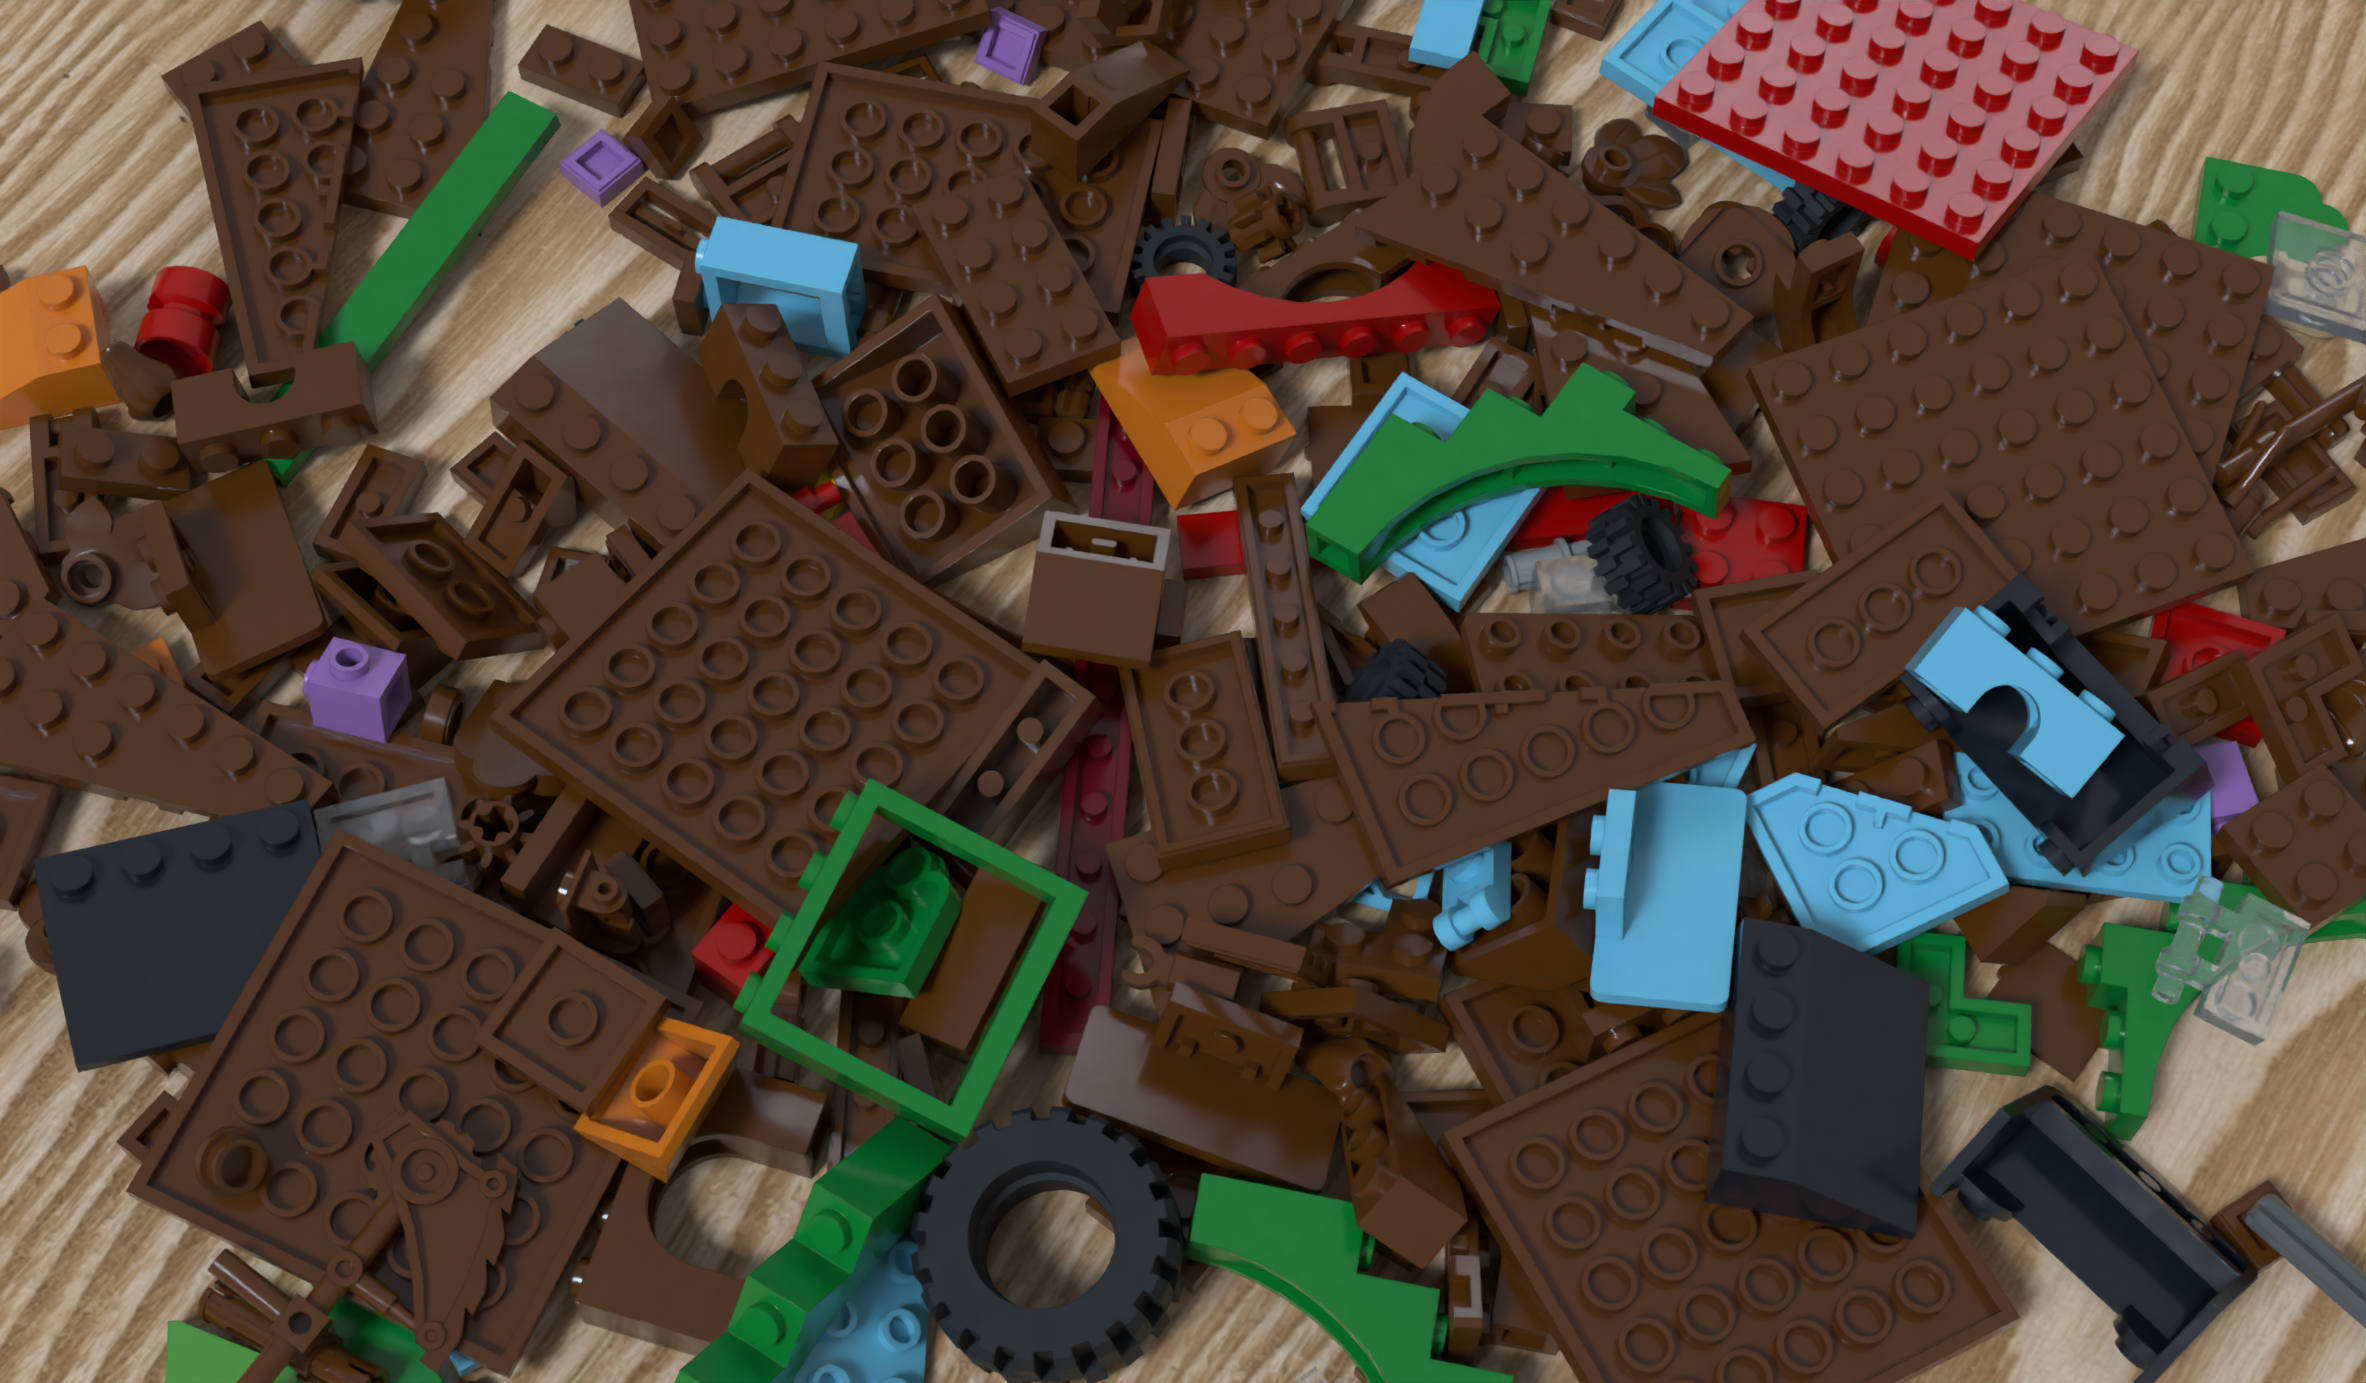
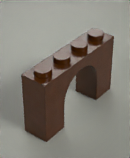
(634, 1281)

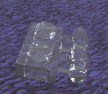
(404, 822)
(2250, 967)

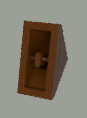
(2017, 923)

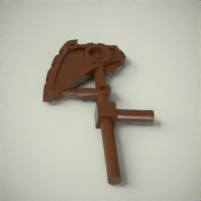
(450, 1228)

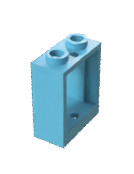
(792, 264)

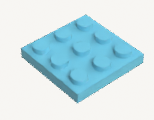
(1460, 548)

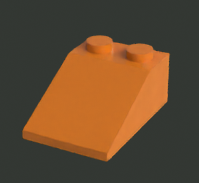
(52, 347)
(1196, 426)

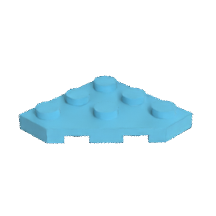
(1867, 863)

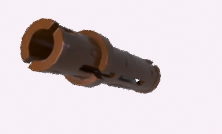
(325, 1362)

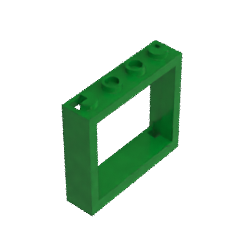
(791, 933)

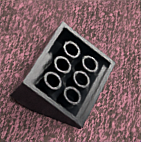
(169, 927)
(1818, 1083)

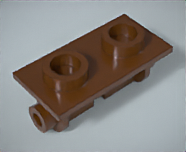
(598, 909)

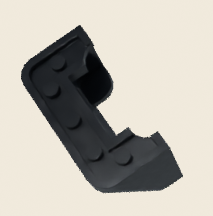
(2128, 795)

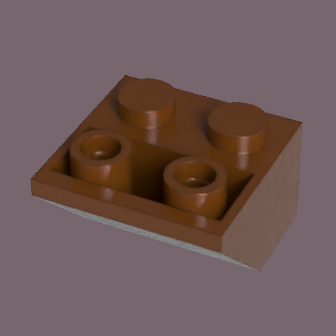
(1096, 590)

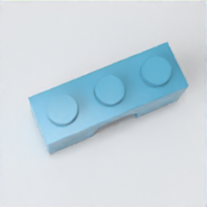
(2063, 732)

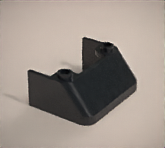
(2104, 1221)

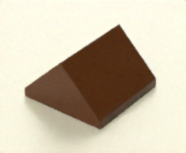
(376, 619)

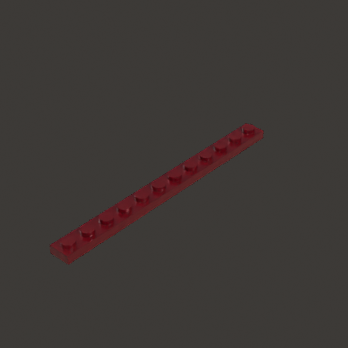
(1096, 780)

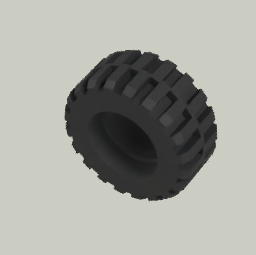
(1001, 1173)

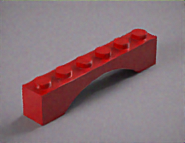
(1207, 325)

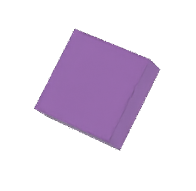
(1011, 46)
(602, 168)

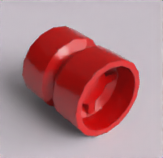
(184, 319)

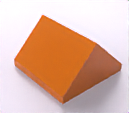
(663, 1096)

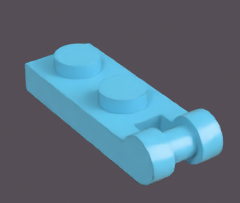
(1474, 896)

